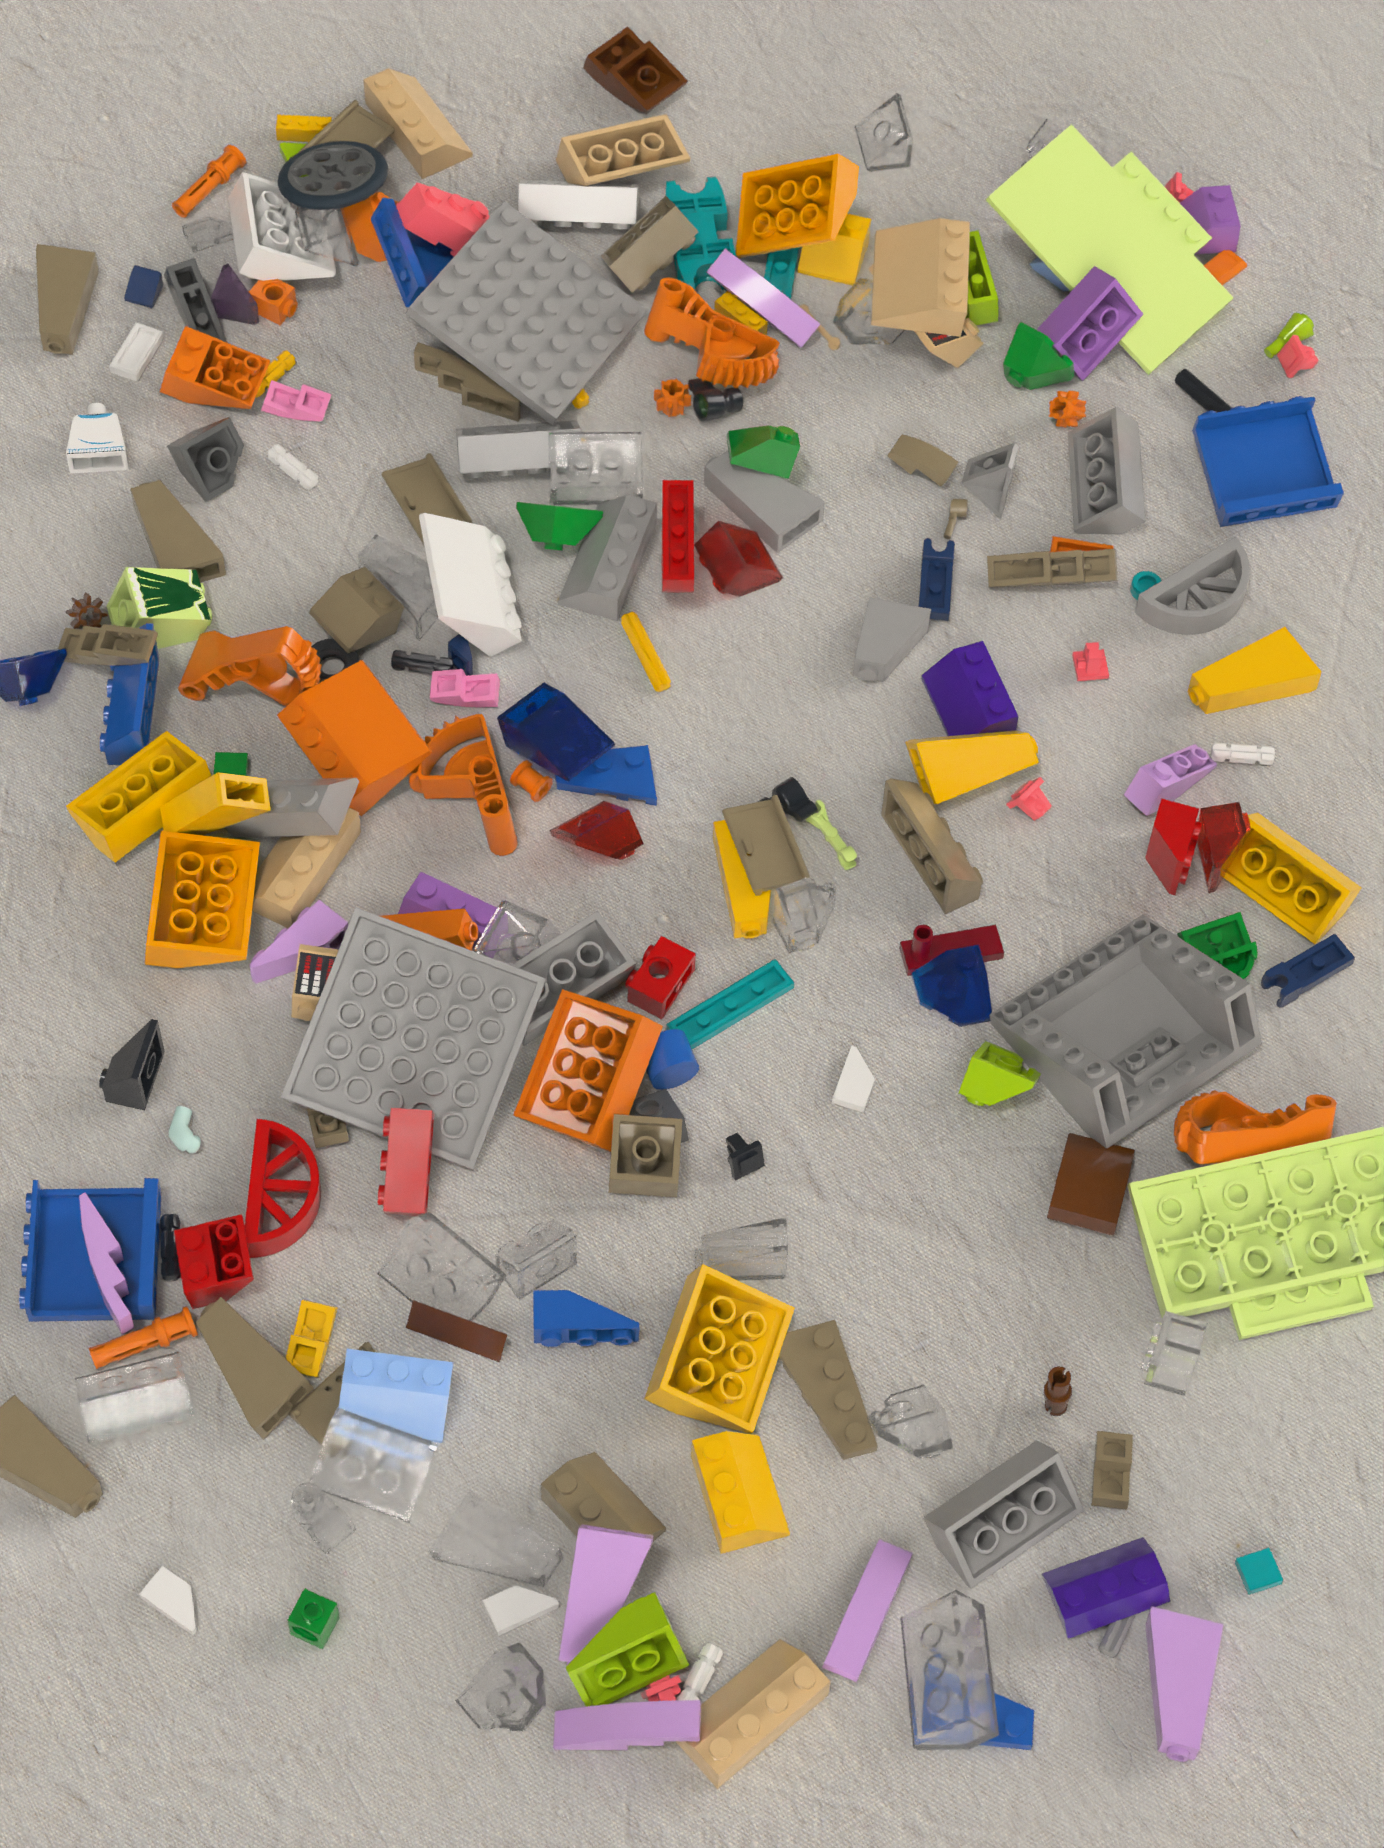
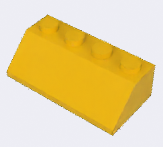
(127, 802)
(1290, 880)

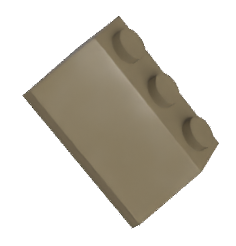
(650, 244)
(593, 1495)

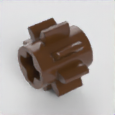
(81, 606)

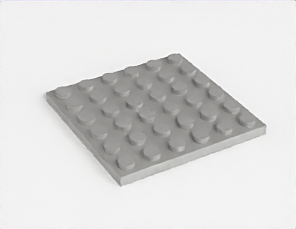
(527, 312)
(414, 1029)

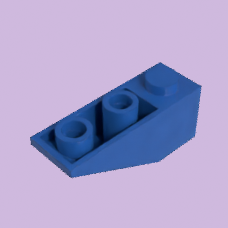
(570, 1318)

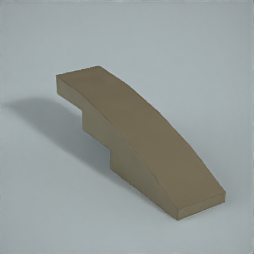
(464, 378)
(1052, 568)
(108, 645)

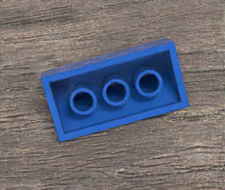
(130, 708)

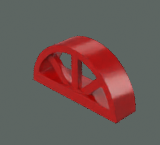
(677, 536)
(291, 1230)

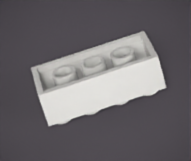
(576, 203)

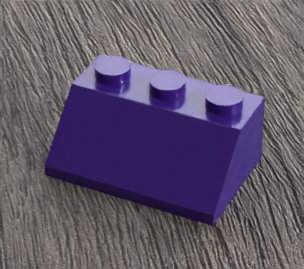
(970, 693)
(1107, 1587)

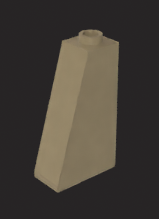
(64, 292)
(173, 534)
(255, 1371)
(42, 1464)

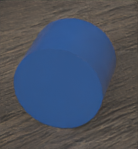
(672, 1060)

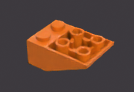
(213, 372)

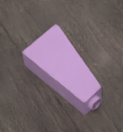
(600, 1582)
(1181, 1673)

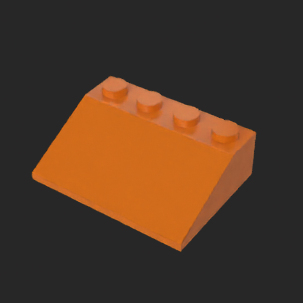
(357, 732)
(587, 1069)

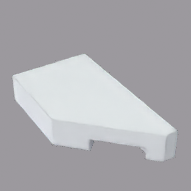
(854, 1083)

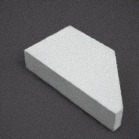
(172, 1598)
(516, 1607)

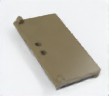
(353, 125)
(425, 490)
(767, 836)
(320, 1405)

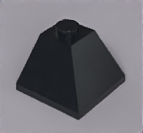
(134, 1069)

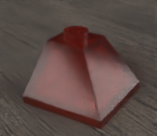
(602, 829)
(1220, 840)

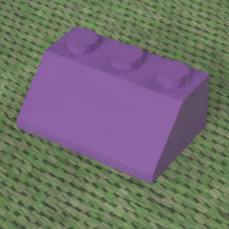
(1091, 321)
(434, 895)

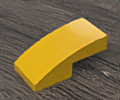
(311, 1337)

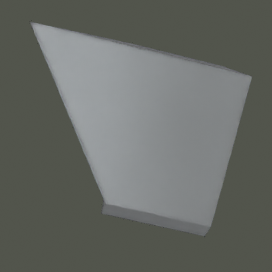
(991, 476)

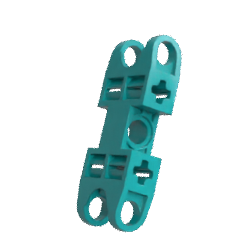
(707, 214)

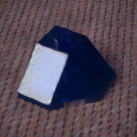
(30, 675)
(955, 986)

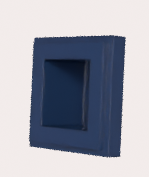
(143, 286)
(460, 653)

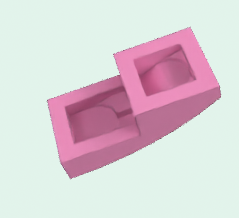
(302, 404)
(457, 689)

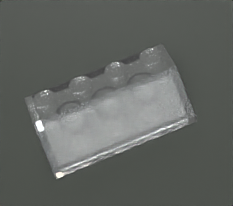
(949, 1674)

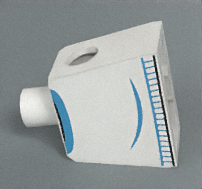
(96, 442)

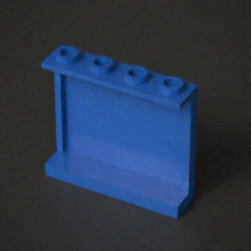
(410, 257)
(1265, 461)
(58, 1263)

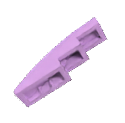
(763, 298)
(104, 1255)
(867, 1610)
(627, 1725)

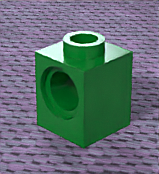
(313, 1618)

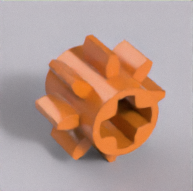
(672, 397)
(1067, 409)

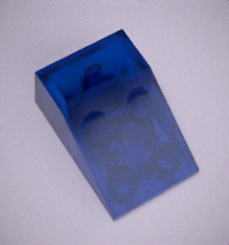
(553, 732)

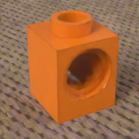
(274, 300)

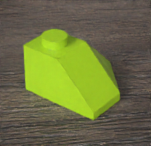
(996, 1076)

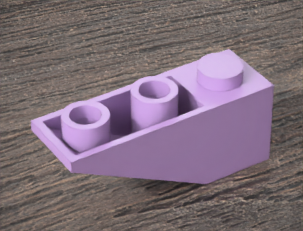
(1168, 778)
(313, 927)

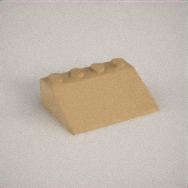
(922, 276)

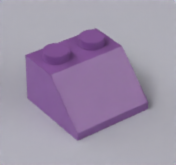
(1217, 215)

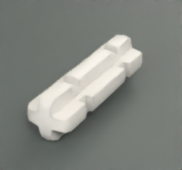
(292, 467)
(1242, 753)
(701, 1672)

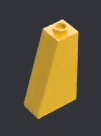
(1255, 674)
(965, 762)
(216, 804)
(746, 910)

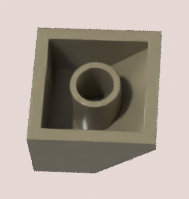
(358, 610)
(645, 1155)

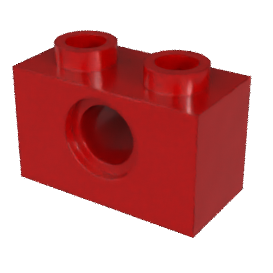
(658, 994)

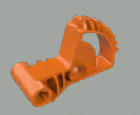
(720, 340)
(255, 660)
(469, 774)
(1245, 1132)

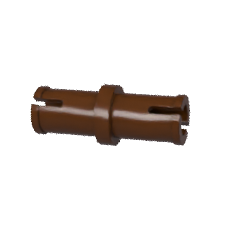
(1057, 1391)

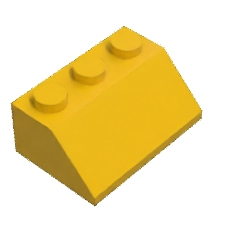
(738, 1490)

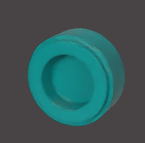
(1142, 582)

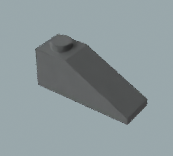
(193, 298)

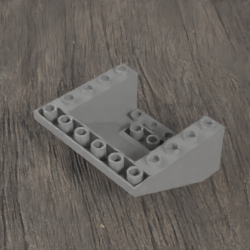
(1130, 1027)

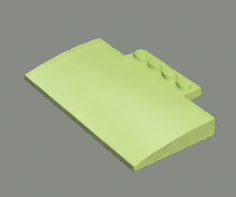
(1127, 224)
(1268, 1234)

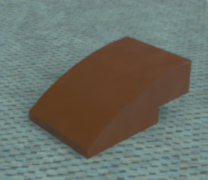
(634, 71)
(1091, 1184)

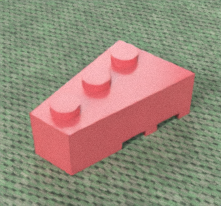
(441, 216)

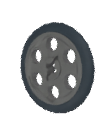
(332, 175)

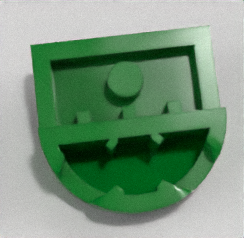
(1225, 942)

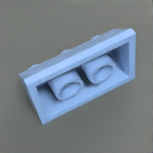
(398, 1391)

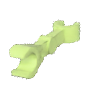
(845, 854)

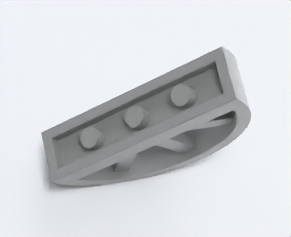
(1154, 602)

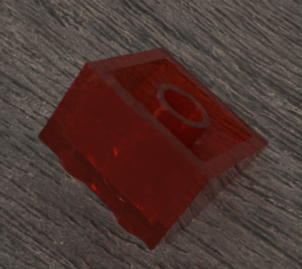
(736, 559)

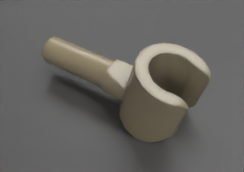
(958, 508)

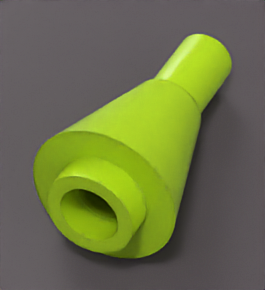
(1298, 325)

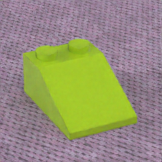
(627, 1653)

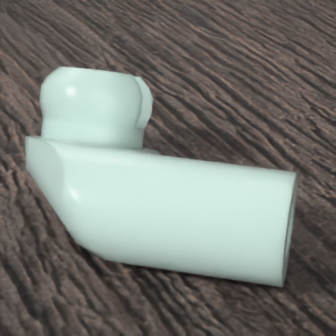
(180, 1133)

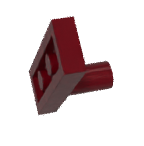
(927, 947)

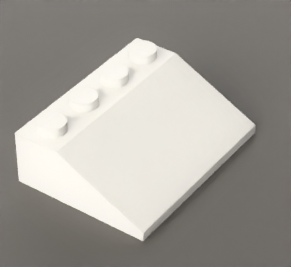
(269, 236)
(471, 582)

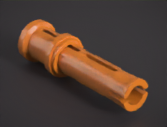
(217, 173)
(160, 1333)

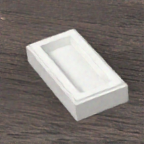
(136, 352)

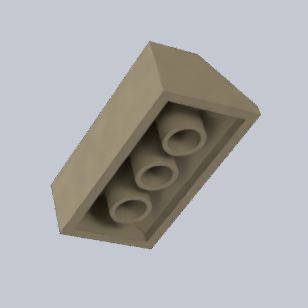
(930, 845)

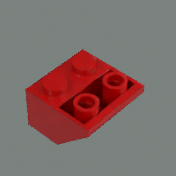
(1173, 843)
(213, 1260)

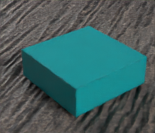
(1258, 1571)

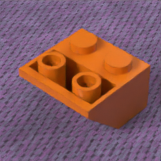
(362, 229)

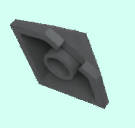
(209, 457)

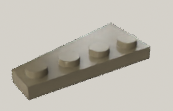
(827, 1384)

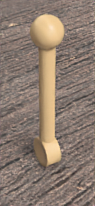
(833, 342)

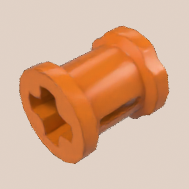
(531, 780)

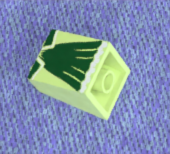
(162, 597)

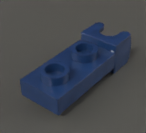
(936, 580)
(1308, 969)

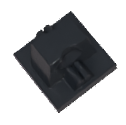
(743, 1157)

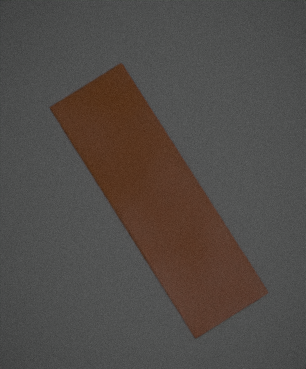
(456, 1331)

